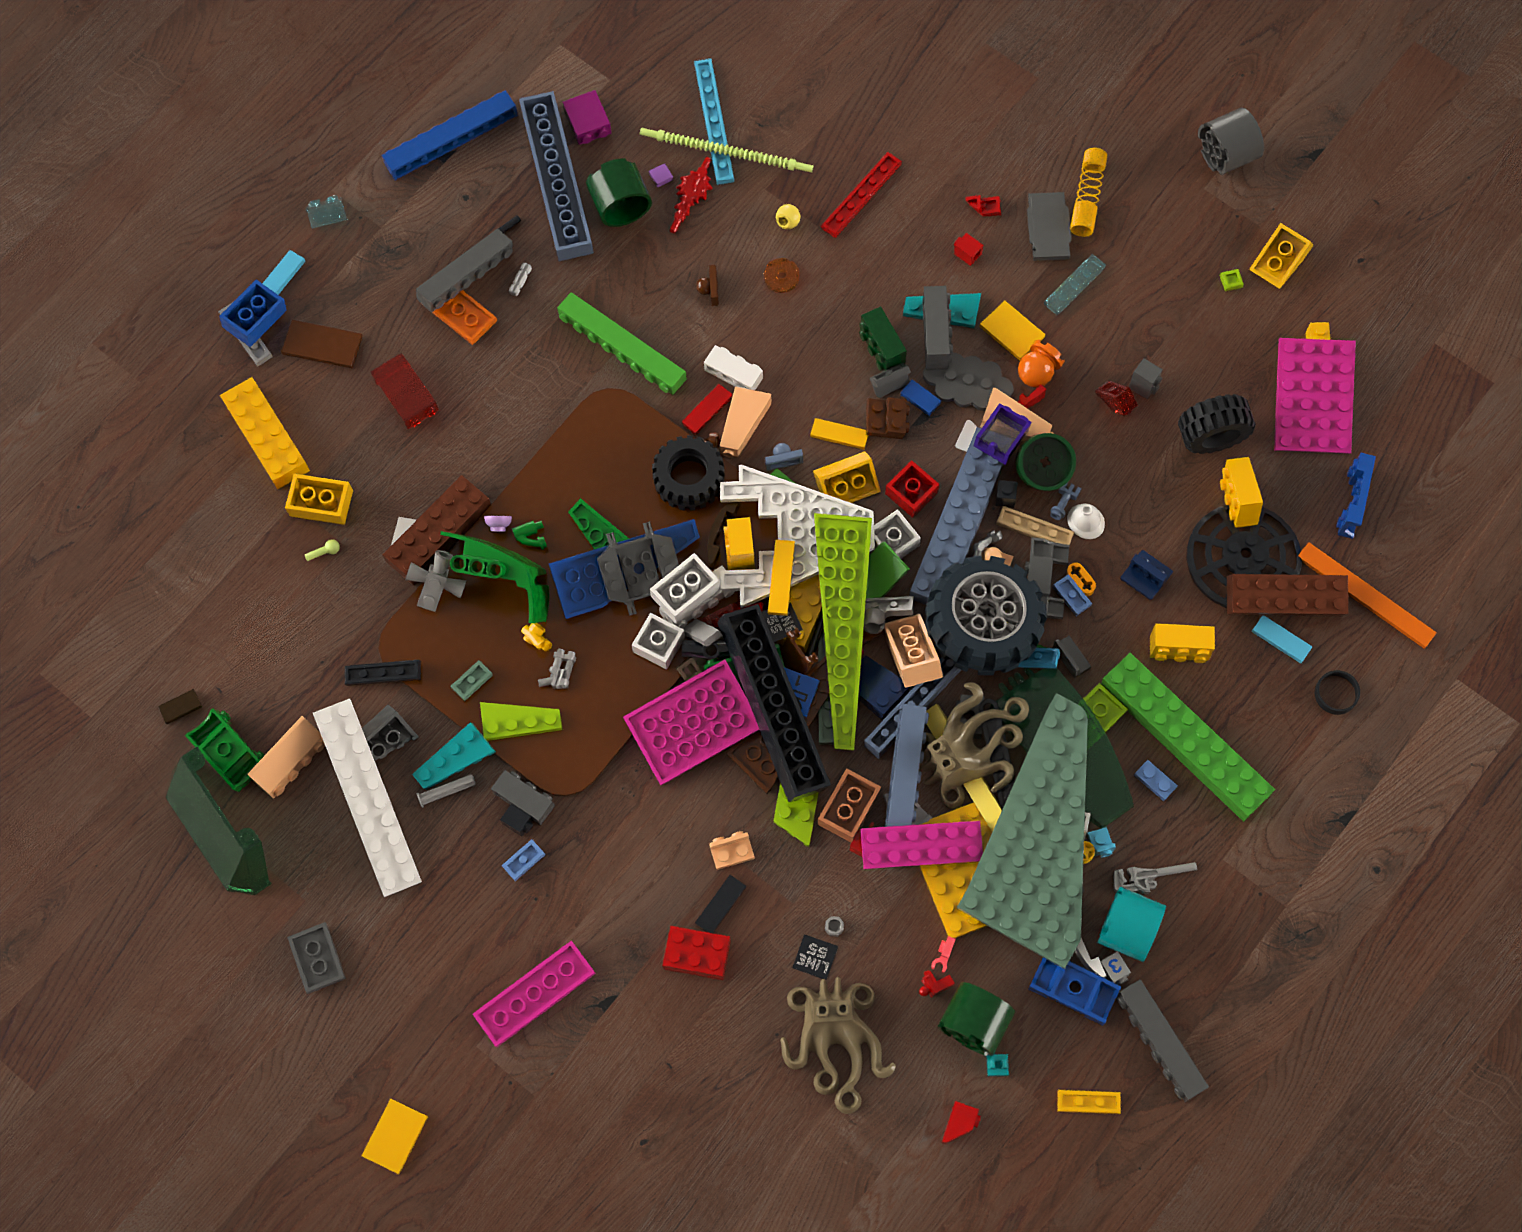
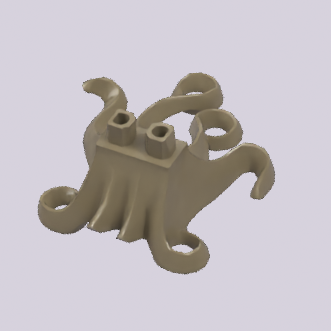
(957, 758)
(832, 1021)

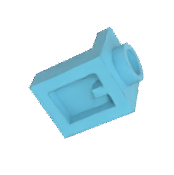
(1101, 842)

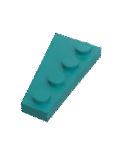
(963, 308)

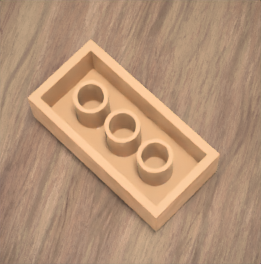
(912, 650)

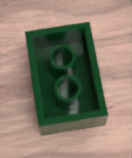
(882, 339)

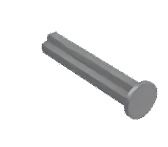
(446, 789)

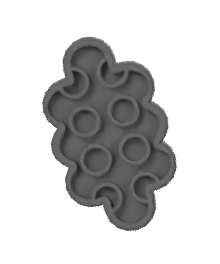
(968, 381)

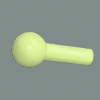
(331, 547)

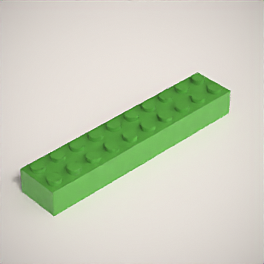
(1187, 737)

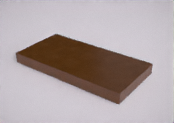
(322, 344)

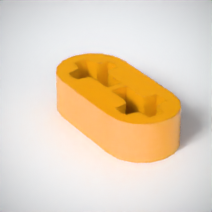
(1084, 576)

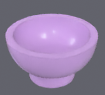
(498, 523)

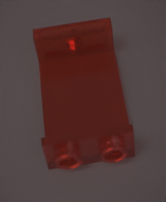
(405, 391)

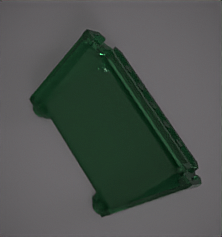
(233, 856)

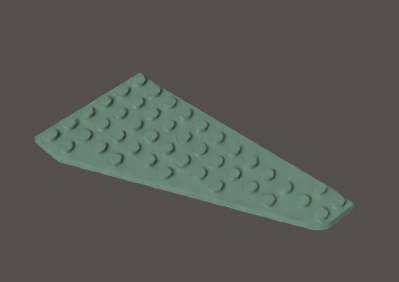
(1034, 859)

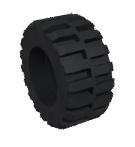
(1216, 424)
(688, 450)

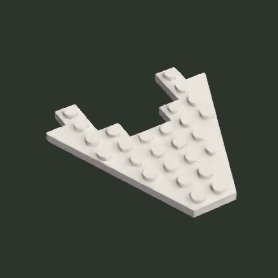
(795, 512)

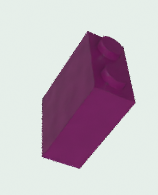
(587, 117)

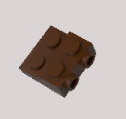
(887, 417)

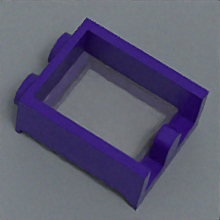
(1002, 433)

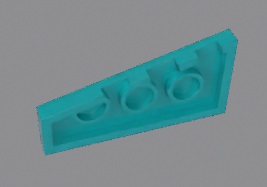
(460, 752)

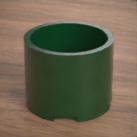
(619, 193)
(1058, 453)
(976, 1019)

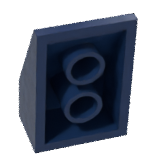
(879, 688)

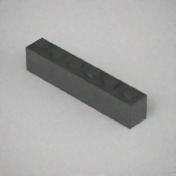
(464, 270)
(1162, 1040)

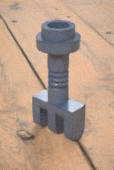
(1058, 512)

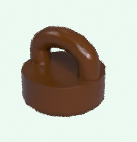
(714, 438)

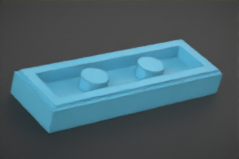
(284, 272)
(1282, 639)

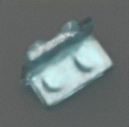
(326, 211)

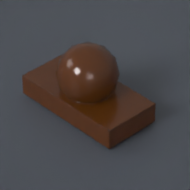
(709, 285)

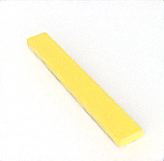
(977, 788)

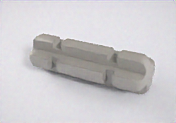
(520, 279)

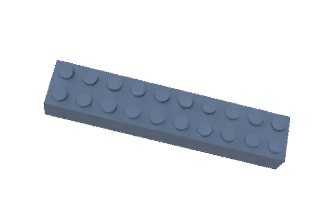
(556, 176)
(958, 519)

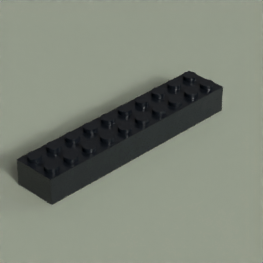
(773, 703)

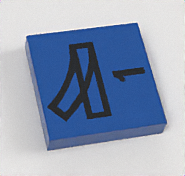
(804, 689)

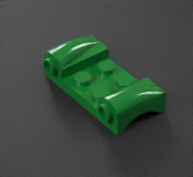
(225, 749)

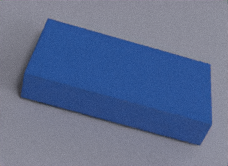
(920, 397)

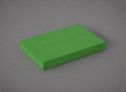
(884, 571)

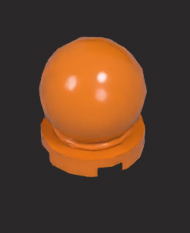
(1039, 365)

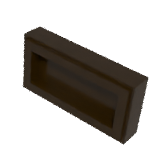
(180, 706)

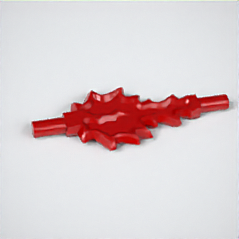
(692, 188)

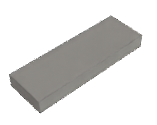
(702, 632)

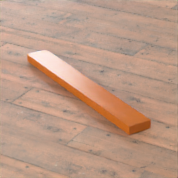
(1369, 597)

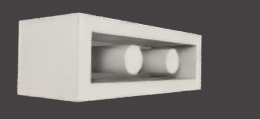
(733, 369)

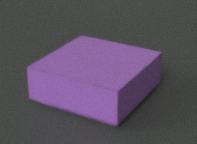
(661, 175)

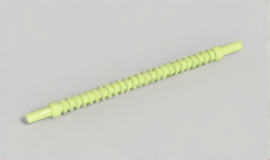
(791, 164)

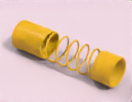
(1086, 211)

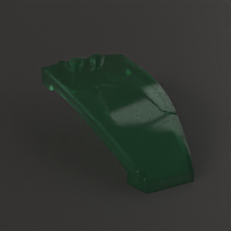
(1106, 786)

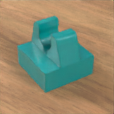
(997, 1065)

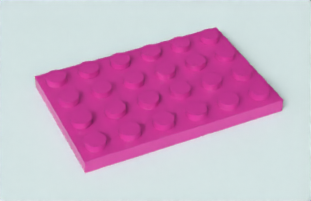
(1314, 395)
(692, 722)

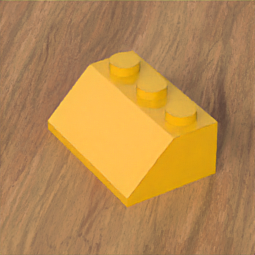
(849, 478)

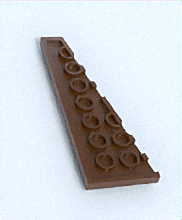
(752, 752)

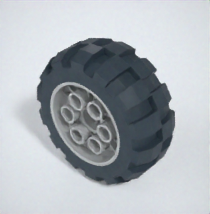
(967, 643)

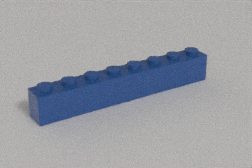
(449, 135)

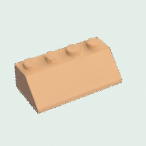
(287, 758)

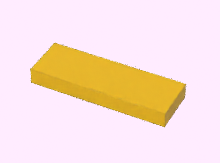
(839, 433)
(1089, 1102)

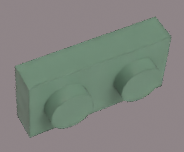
(471, 680)

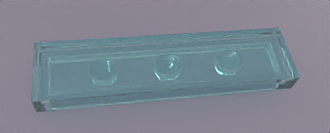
(1074, 284)

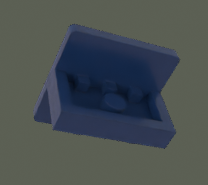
(1146, 574)

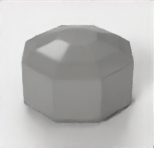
(834, 926)

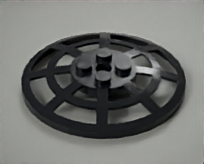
(1232, 551)

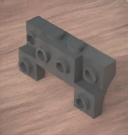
(1039, 568)

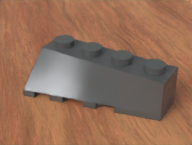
(387, 732)

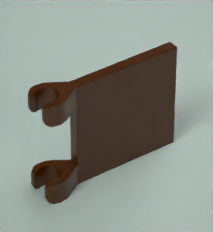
(793, 656)

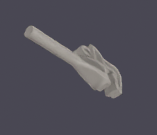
(1143, 878)

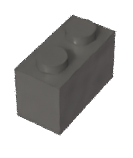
(1146, 379)

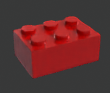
(696, 953)

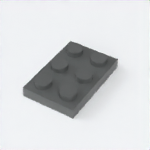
(316, 958)

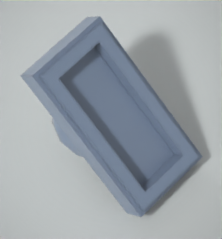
(783, 457)

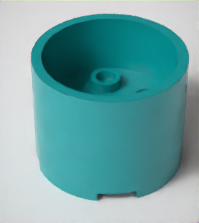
(1131, 924)

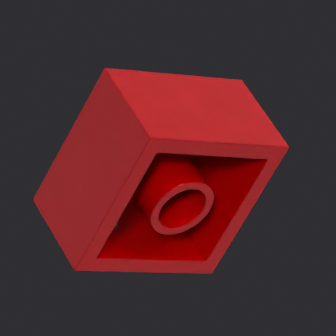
(912, 489)

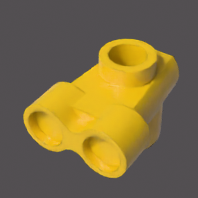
(534, 636)

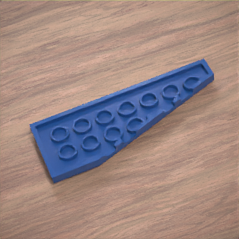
(580, 579)

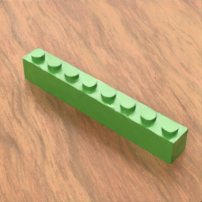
(622, 344)

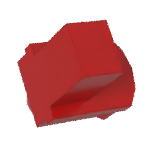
(934, 987)

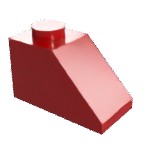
(960, 1122)

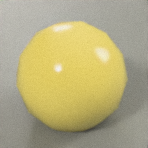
(788, 215)

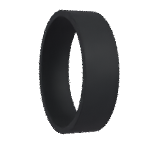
(1347, 676)

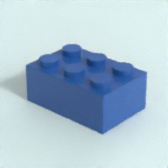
(253, 313)

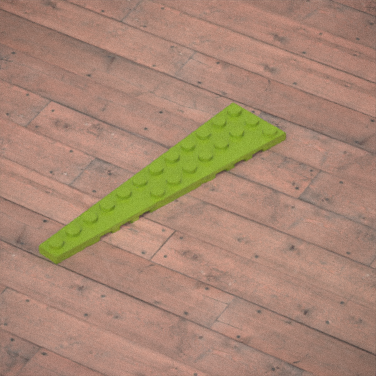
(843, 575)

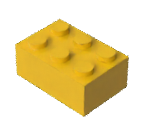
(1241, 492)
(319, 499)
(739, 544)
(1182, 642)

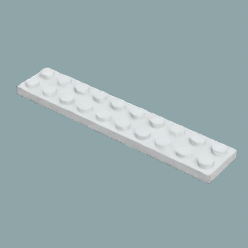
(367, 797)

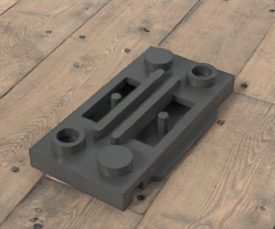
(1049, 226)

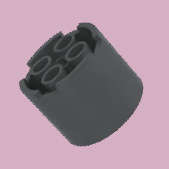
(1231, 141)

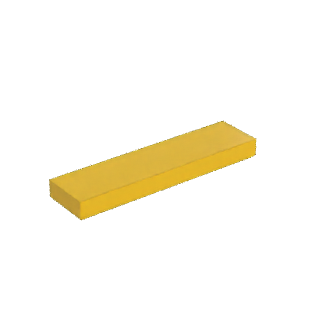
(781, 577)

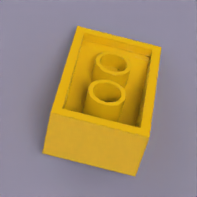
(1281, 256)

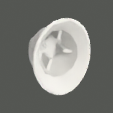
(1086, 521)

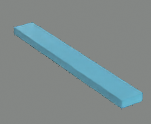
(713, 119)

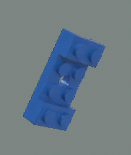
(1360, 477)
(1095, 994)

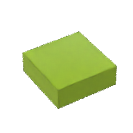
(1231, 280)

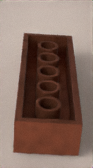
(452, 513)
(1287, 594)

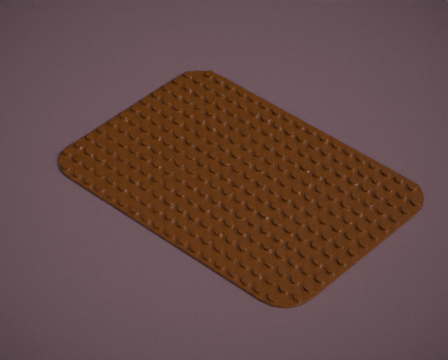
(607, 461)

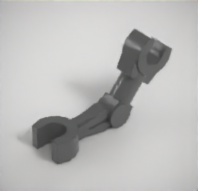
(991, 537)

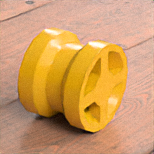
(1089, 852)

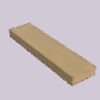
(1033, 526)

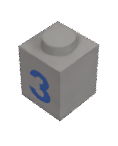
(1115, 969)

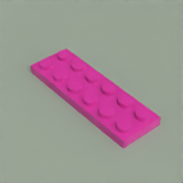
(921, 844)
(533, 994)

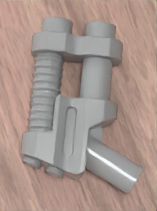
(559, 677)

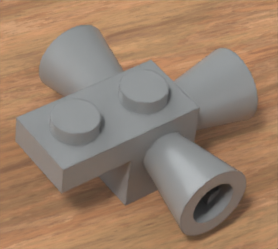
(435, 580)

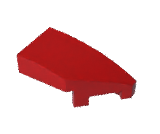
(985, 206)
(1033, 398)

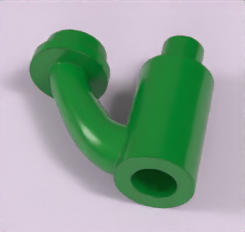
(523, 531)

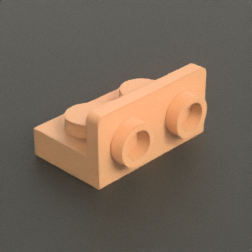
(731, 850)

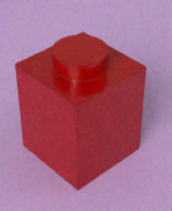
(968, 249)

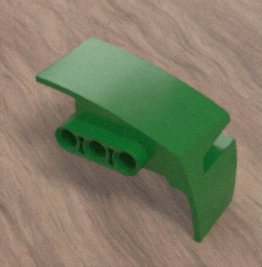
(512, 567)

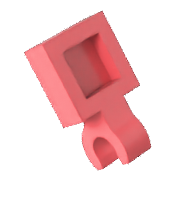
(945, 948)

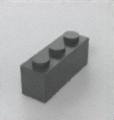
(523, 796)

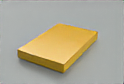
(1011, 330)
(394, 1136)

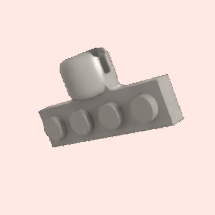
(880, 608)

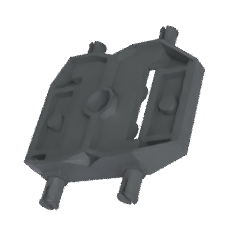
(630, 554)

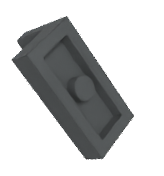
(890, 380)
(1072, 656)

